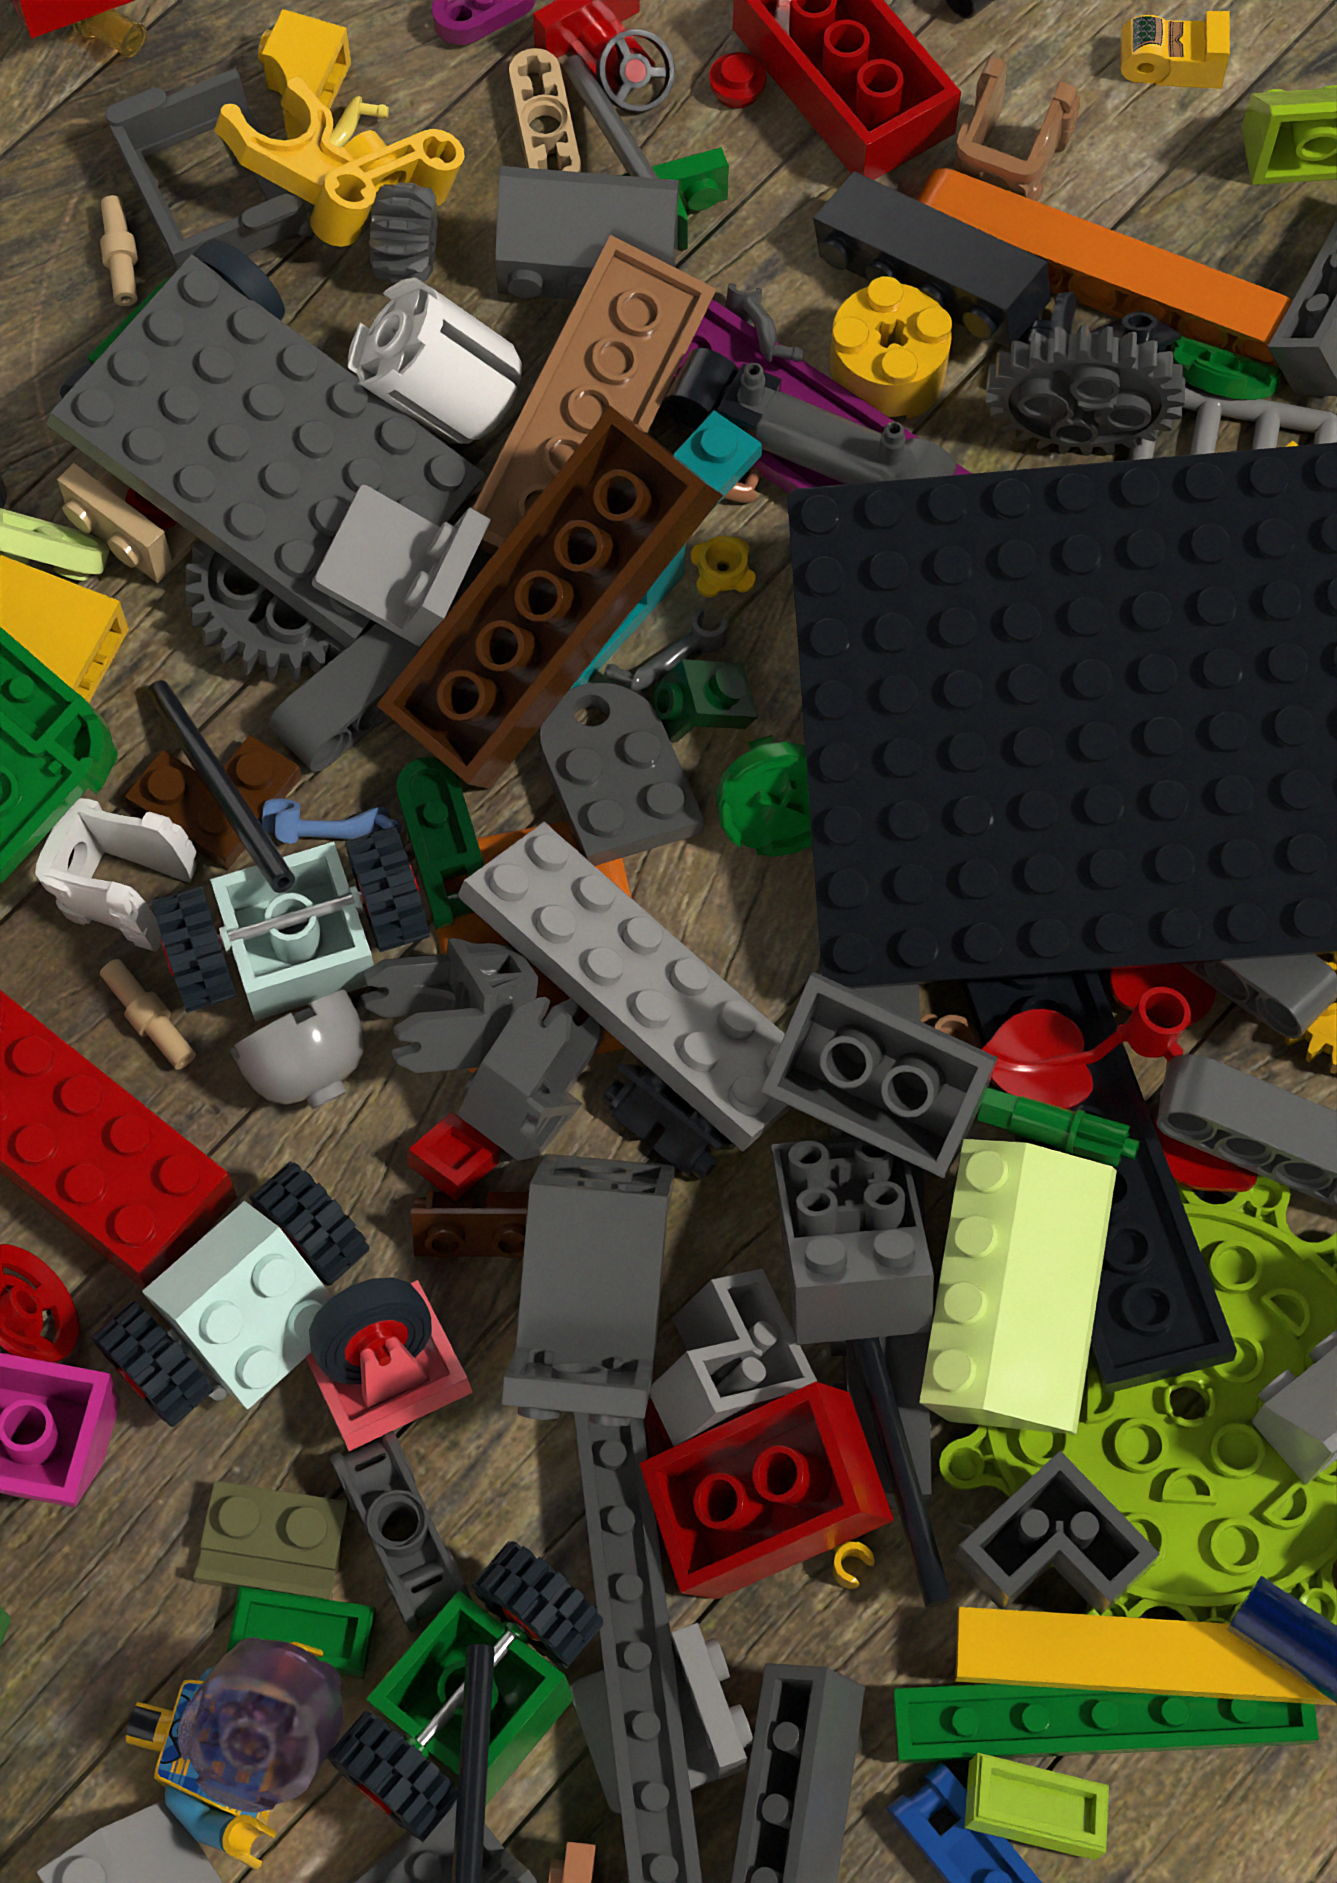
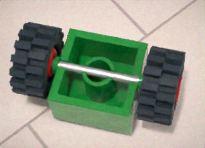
(412, 1748)

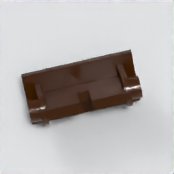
(459, 1230)

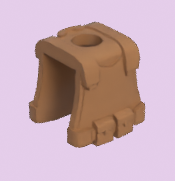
(1017, 174)

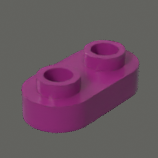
(480, 17)

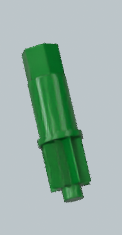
(1059, 1127)

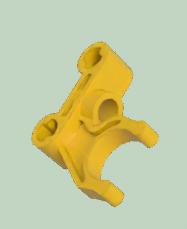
(335, 178)

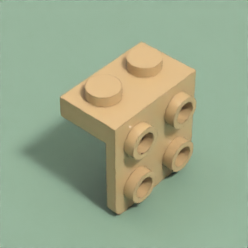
(133, 538)

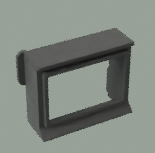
(155, 122)

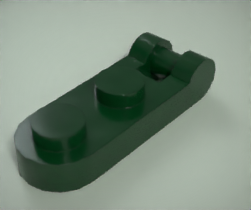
(438, 834)

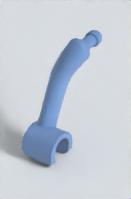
(284, 820)

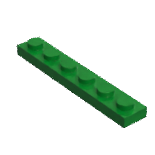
(1052, 1722)

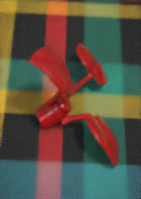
(1045, 1058)

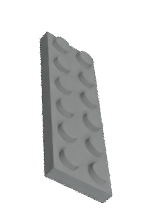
(633, 979)

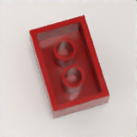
(765, 1491)

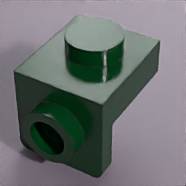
(703, 696)

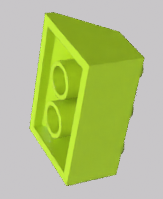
(1291, 135)

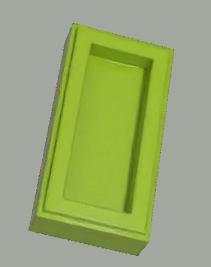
(1037, 1806)

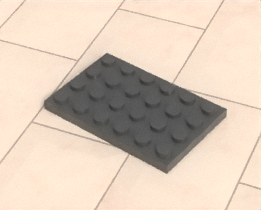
(252, 437)

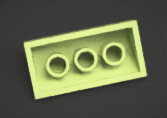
(1018, 1287)

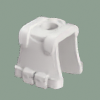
(91, 833)

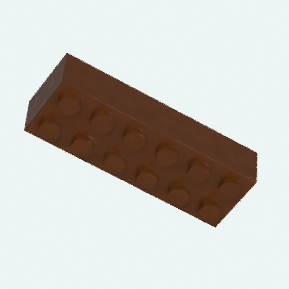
(549, 599)

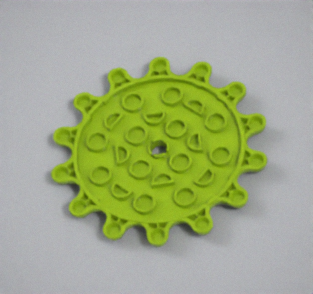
(1209, 1486)

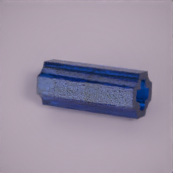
(1289, 1635)

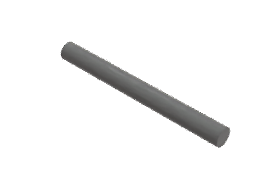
(607, 118)

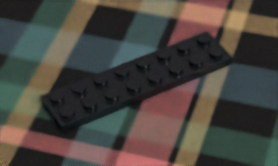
(1154, 1291)

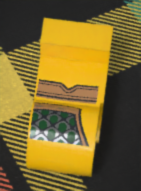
(1176, 51)

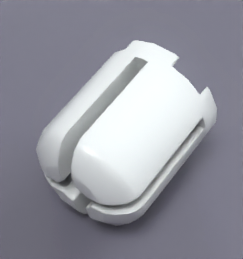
(436, 363)

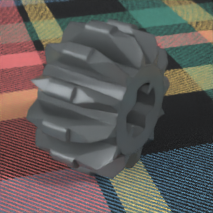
(403, 232)

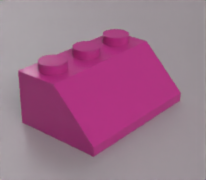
(53, 1428)

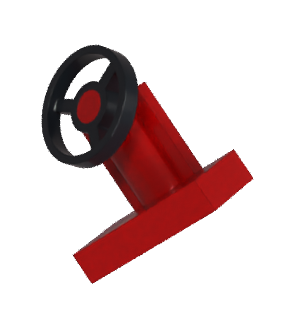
(608, 48)

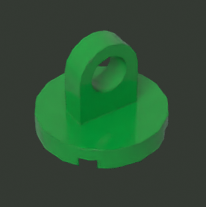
(766, 799)

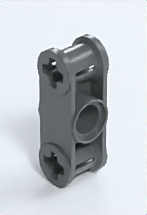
(380, 1488)

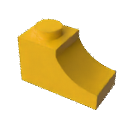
(305, 50)

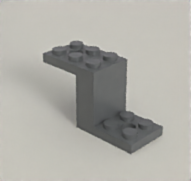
(590, 1289)

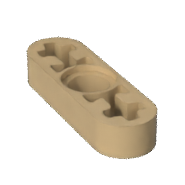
(552, 103)

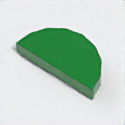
(1224, 371)

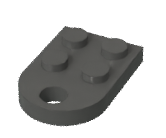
(616, 778)

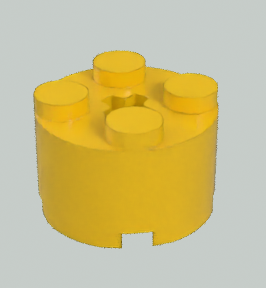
(891, 347)

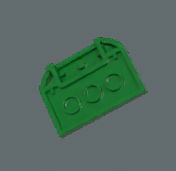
(48, 751)

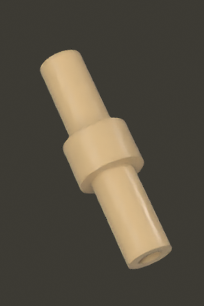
(118, 250)
(147, 1014)

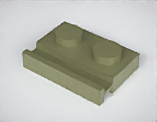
(271, 1540)

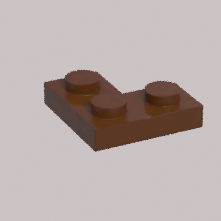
(178, 793)

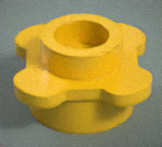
(727, 551)

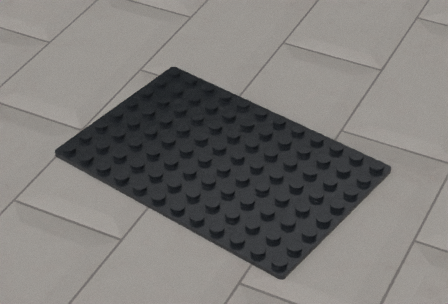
(1071, 715)

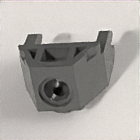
(453, 1002)
(525, 1078)

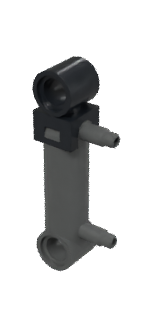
(795, 427)

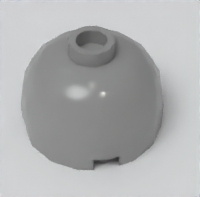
(304, 1053)

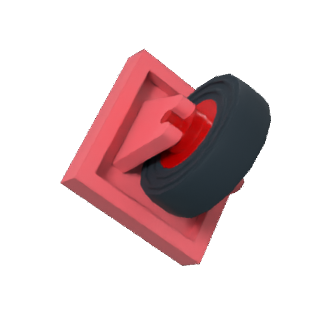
(382, 1359)

